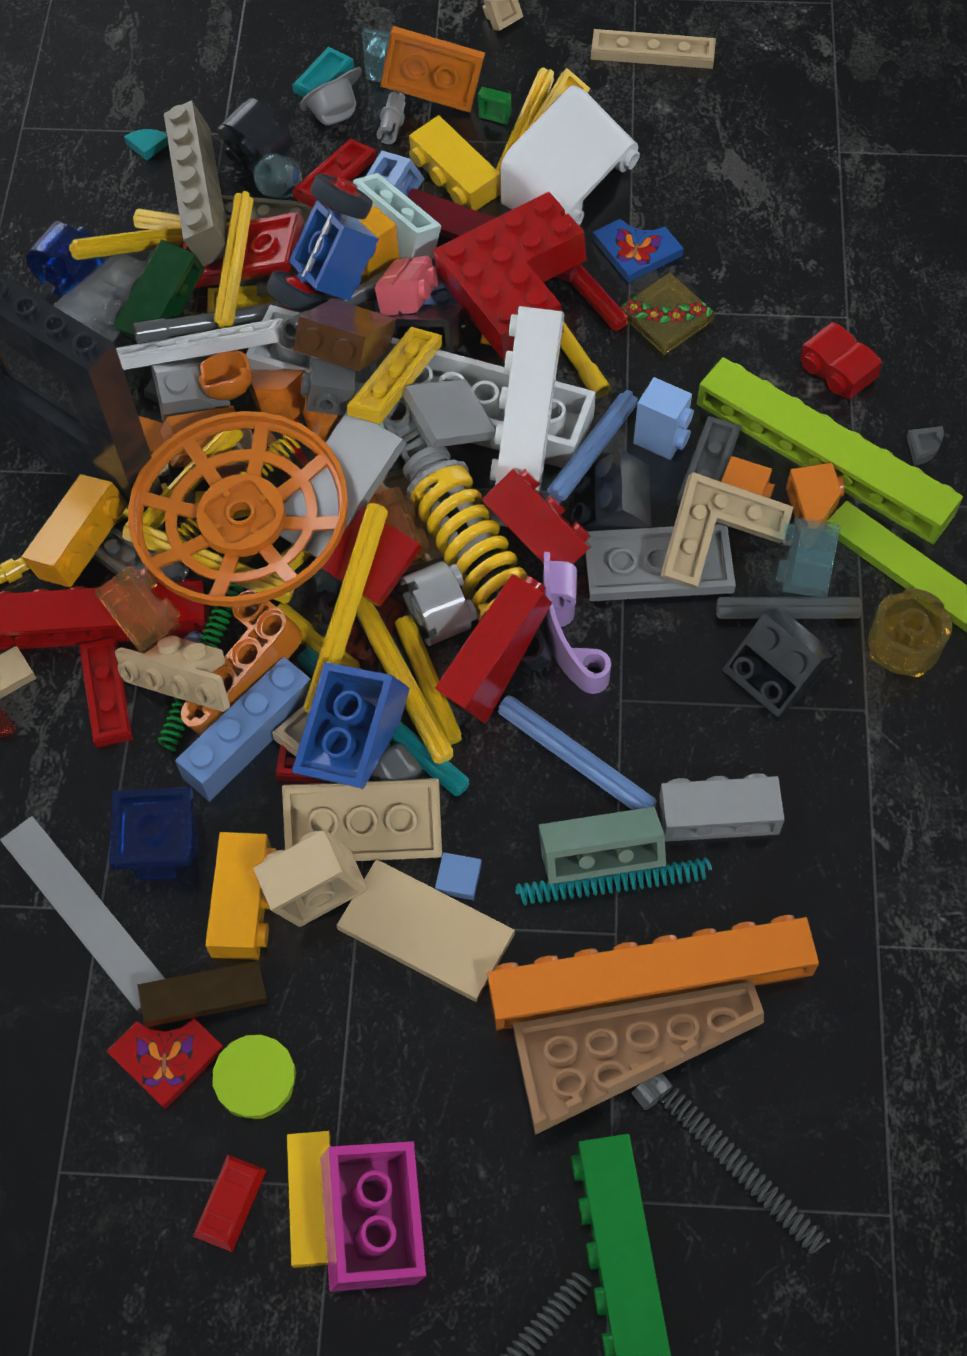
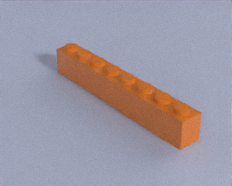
(653, 970)

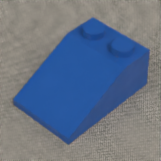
(349, 724)

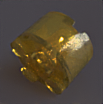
(909, 632)

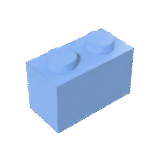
(663, 418)

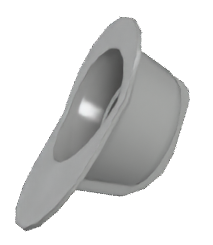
(334, 99)

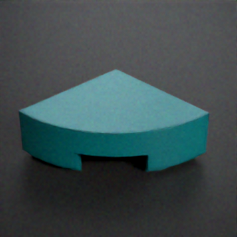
(146, 142)

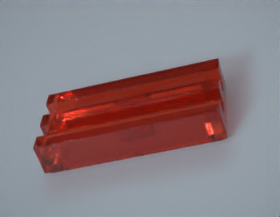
(359, 651)

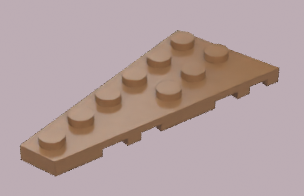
(603, 1051)

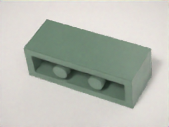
(602, 845)

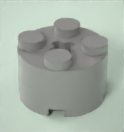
(438, 602)

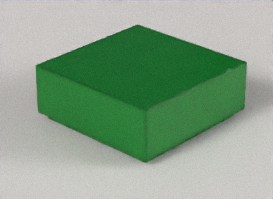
(494, 105)

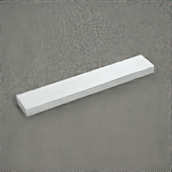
(201, 344)

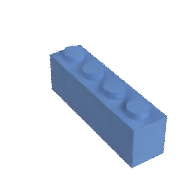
(243, 729)

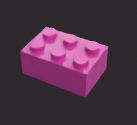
(372, 1216)

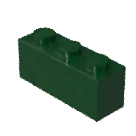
(161, 289)

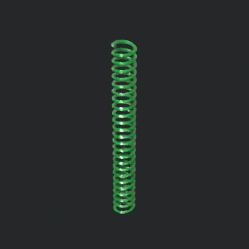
(213, 639)

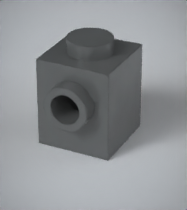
(328, 387)

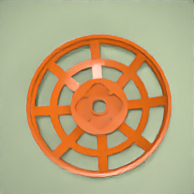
(233, 494)

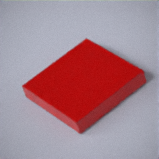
(390, 561)

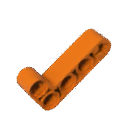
(265, 643)

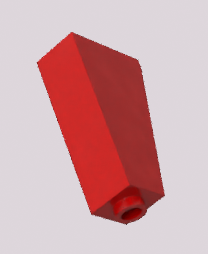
(495, 647)

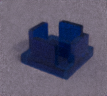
(153, 831)

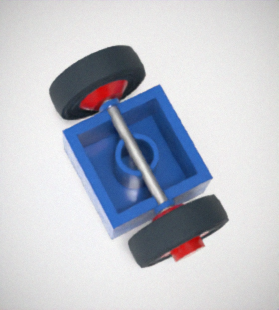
(330, 248)

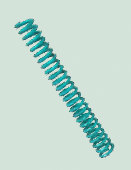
(601, 880)

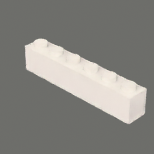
(528, 394)

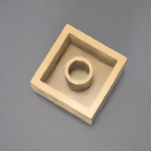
(310, 878)

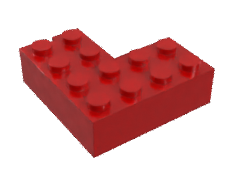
(506, 264)

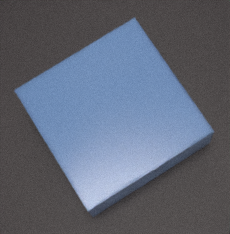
(458, 876)

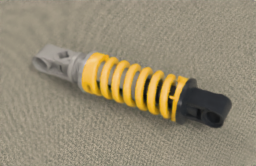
(459, 521)

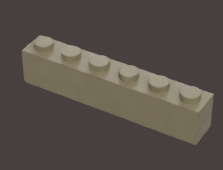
(196, 183)

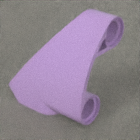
(561, 588)

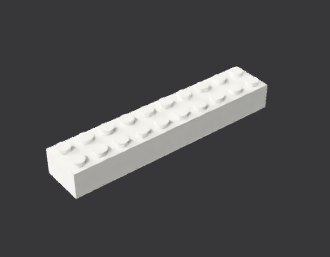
(571, 405)

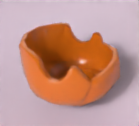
(225, 375)

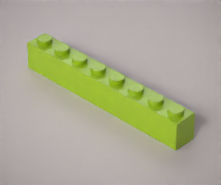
(815, 439)

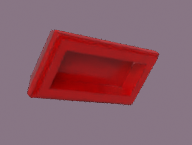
(229, 1203)

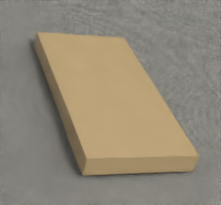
(374, 822)
(426, 930)

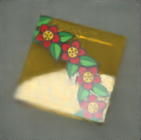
(667, 313)

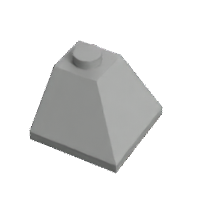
(180, 388)

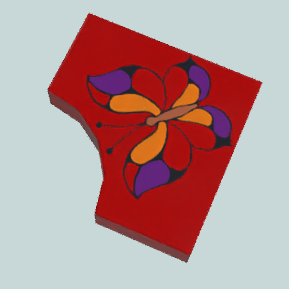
(165, 1060)

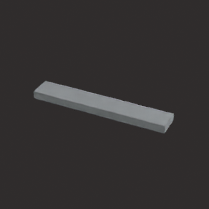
(81, 909)

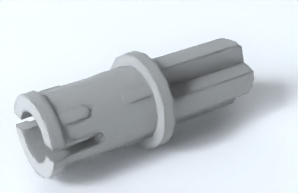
(391, 118)

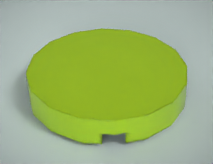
(254, 1077)

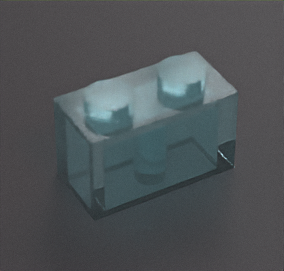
(809, 556)

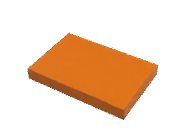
(432, 69)

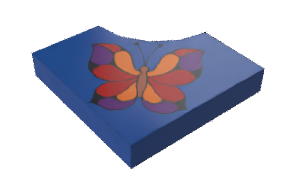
(636, 250)

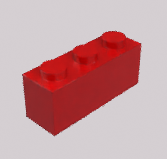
(536, 518)

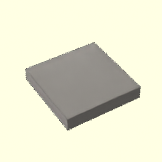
(449, 413)

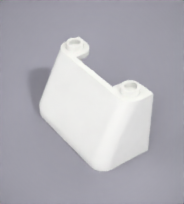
(566, 154)

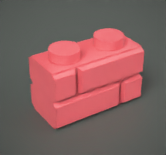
(406, 285)

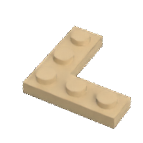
(710, 502)

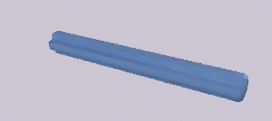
(592, 446)
(575, 754)

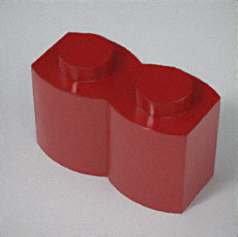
(840, 360)

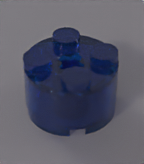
(52, 260)

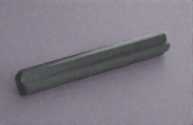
(794, 606)

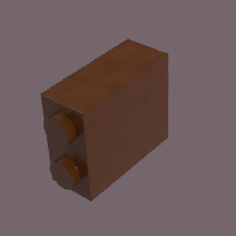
(344, 334)

